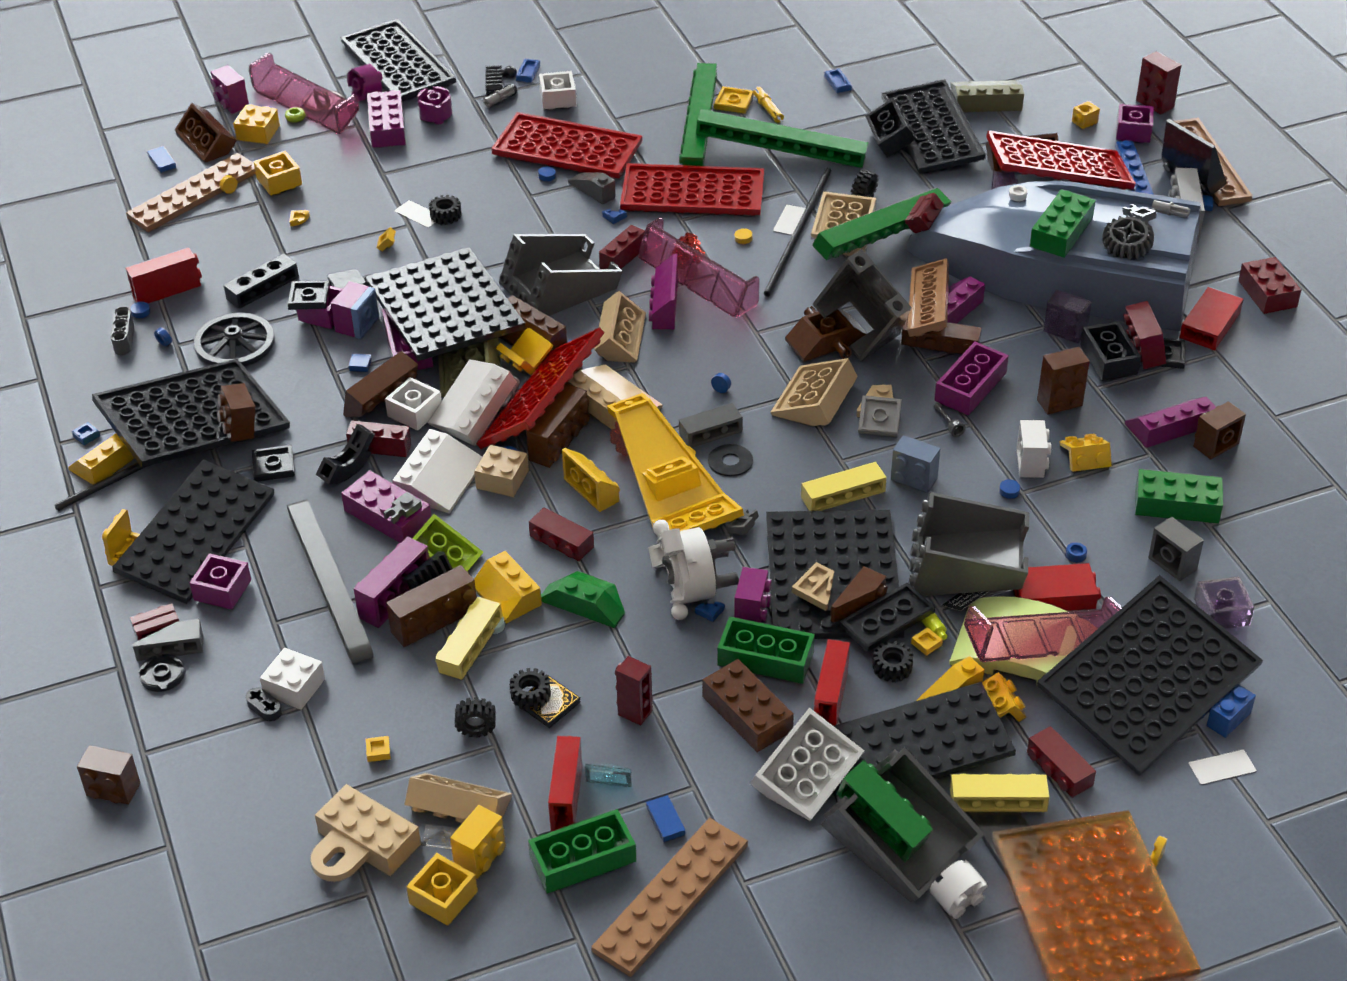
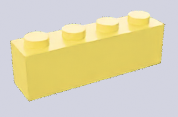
(843, 487)
(469, 638)
(1000, 792)

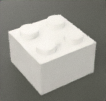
(557, 90)
(413, 403)
(1033, 448)
(293, 678)

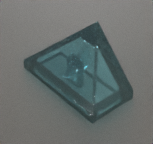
(608, 774)

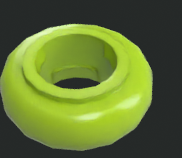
(295, 114)

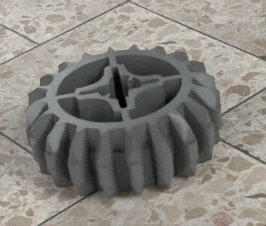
(1128, 237)

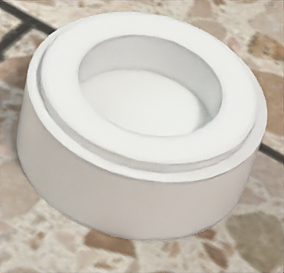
(1018, 193)

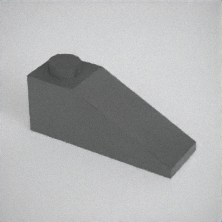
(596, 185)
(175, 639)

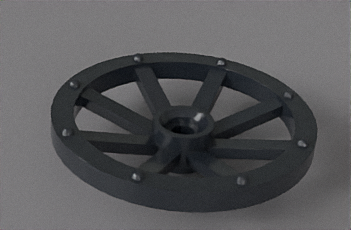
(233, 337)

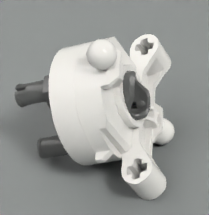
(690, 564)

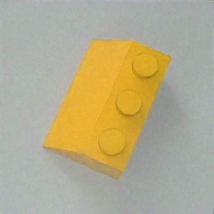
(102, 460)
(589, 480)
(509, 585)

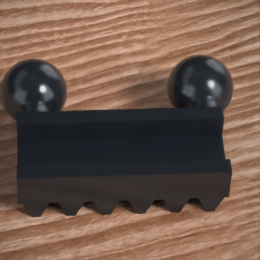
(494, 78)
(430, 569)

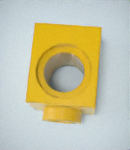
(1085, 115)

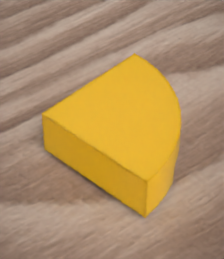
(299, 217)
(1158, 851)

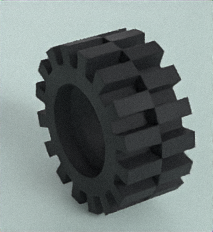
(865, 184)
(445, 209)
(889, 670)
(528, 679)
(474, 708)

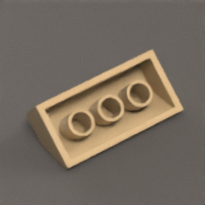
(622, 329)
(452, 797)

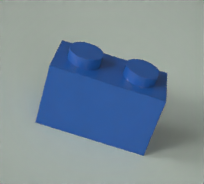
(1231, 711)

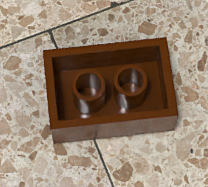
(1063, 380)

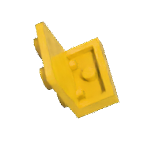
(526, 352)
(1087, 452)
(118, 537)
(1003, 696)

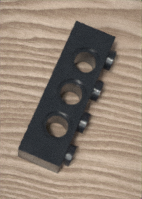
(261, 281)

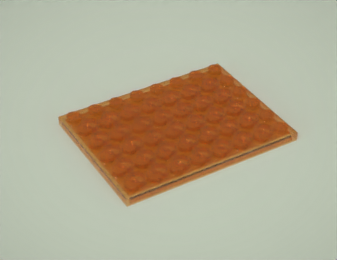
(1094, 901)

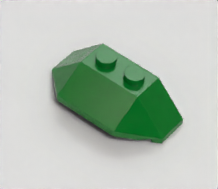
(586, 597)

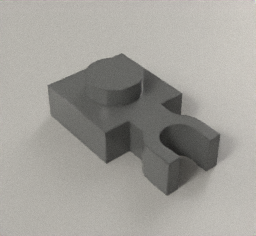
(1146, 213)
(404, 505)
(742, 524)

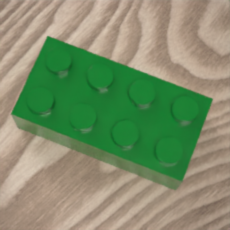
(1062, 223)
(1179, 496)
(766, 649)
(885, 810)
(582, 850)

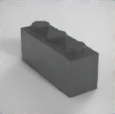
(710, 425)

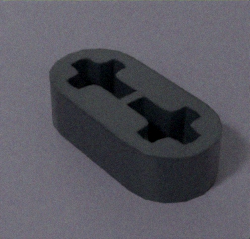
(260, 707)

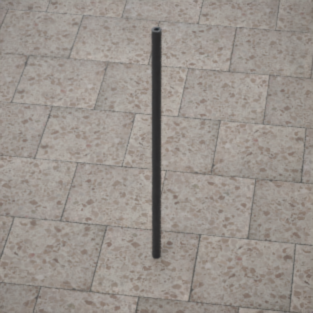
(789, 248)
(98, 486)

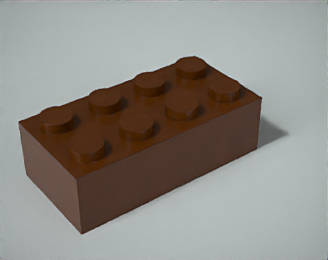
(558, 426)
(431, 606)
(747, 705)

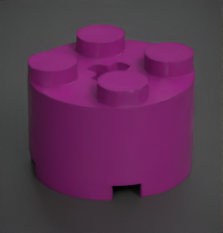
(364, 80)
(434, 105)

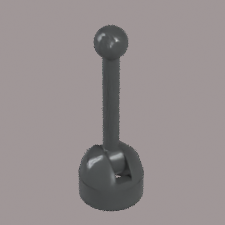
(953, 424)

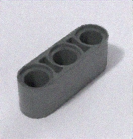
(122, 330)

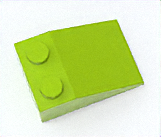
(442, 537)

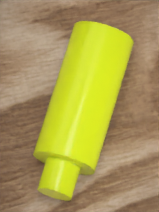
(936, 625)

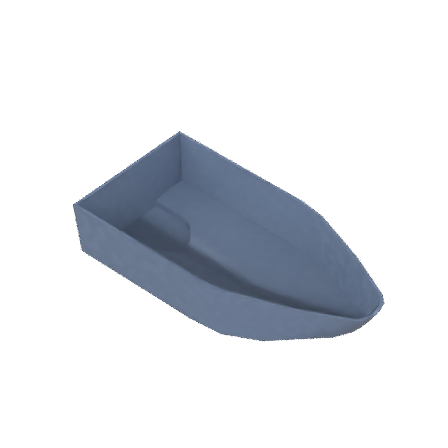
(991, 241)

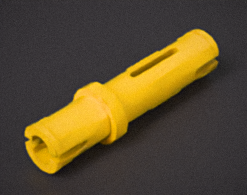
(765, 101)

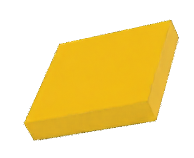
(733, 100)

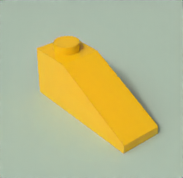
(958, 676)

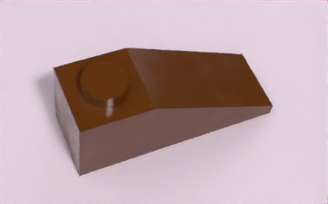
(862, 590)

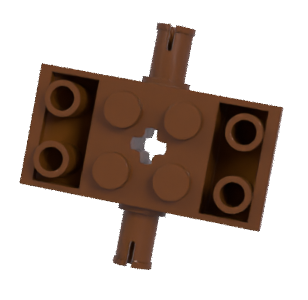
(820, 335)

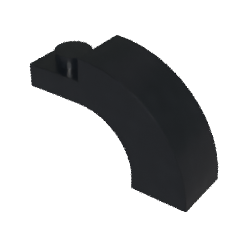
(349, 460)

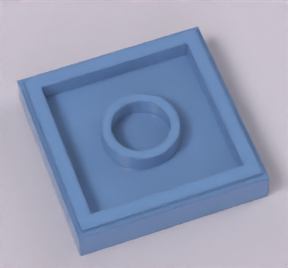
(364, 312)

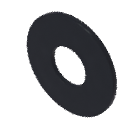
(716, 464)

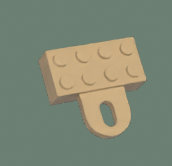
(363, 833)

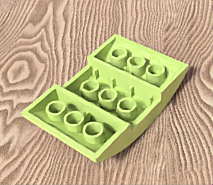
(1007, 606)

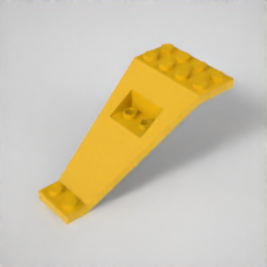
(667, 471)

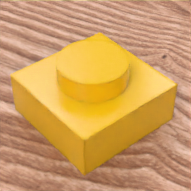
(386, 239)
(926, 641)
(378, 749)

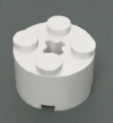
(959, 888)

